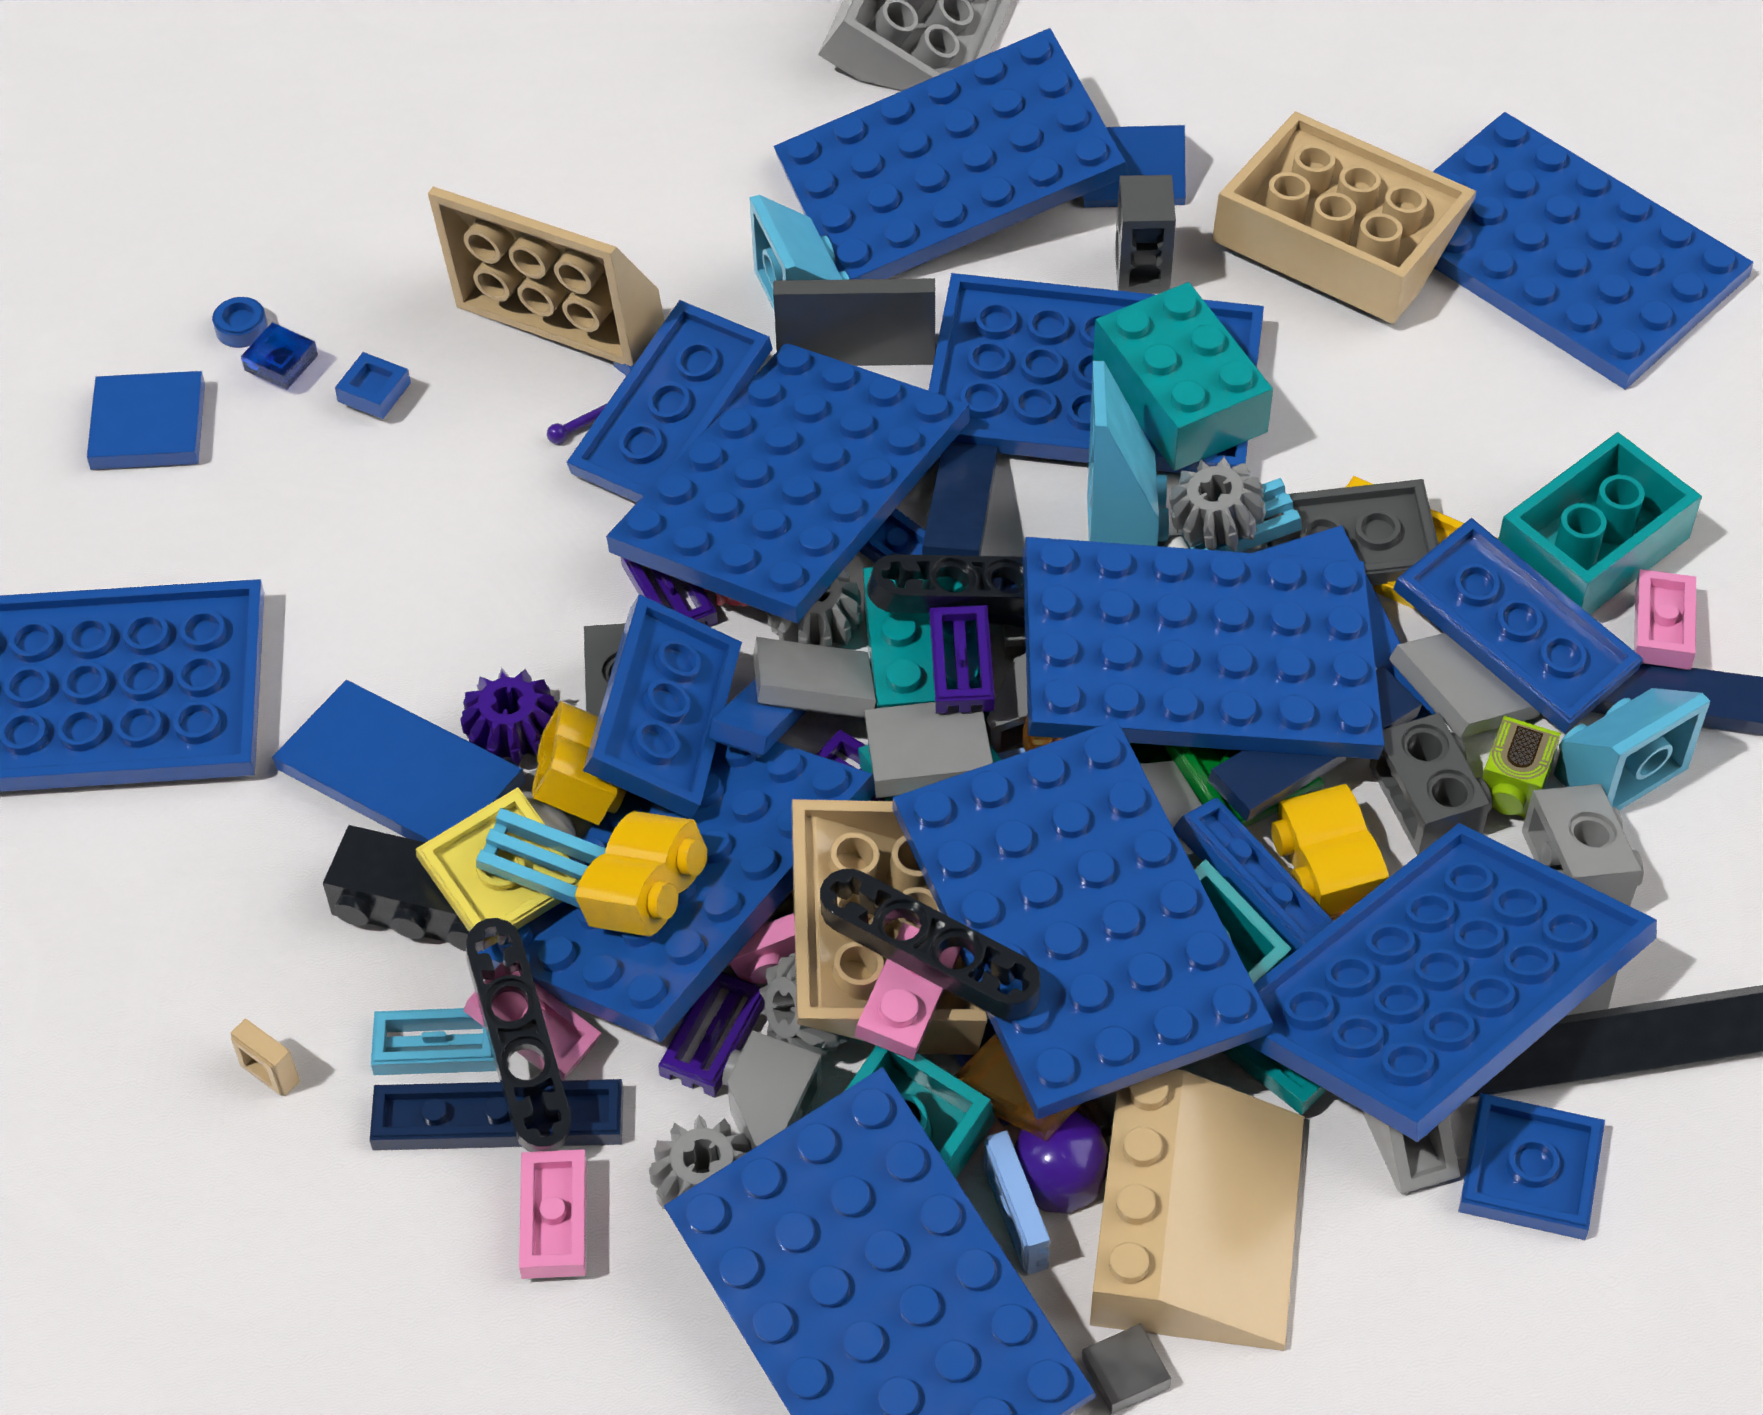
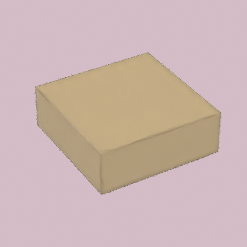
(264, 1057)

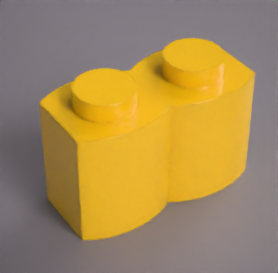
(560, 767)
(1329, 847)
(641, 873)

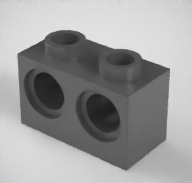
(1145, 233)
(1420, 787)

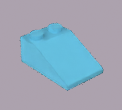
(1123, 490)

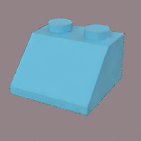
(788, 246)
(1634, 745)

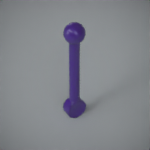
(558, 433)

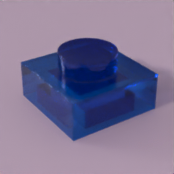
(279, 355)

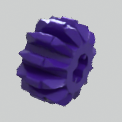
(508, 715)

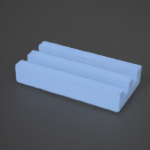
(1016, 1203)

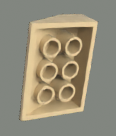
(1341, 216)
(545, 279)
(835, 971)
(1198, 1213)

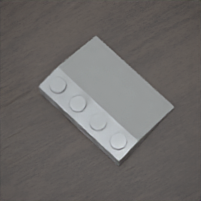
(910, 39)

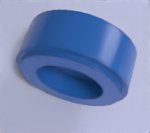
(239, 321)

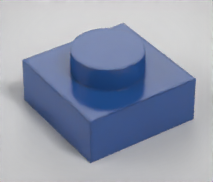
(372, 385)

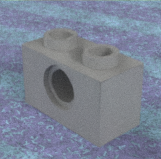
(1584, 839)

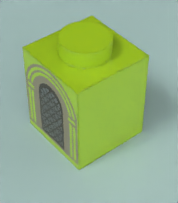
(1519, 764)

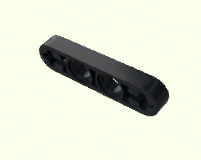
(971, 571)
(923, 950)
(511, 1036)

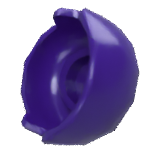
(1067, 1166)

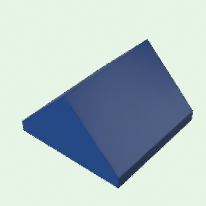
(1146, 152)

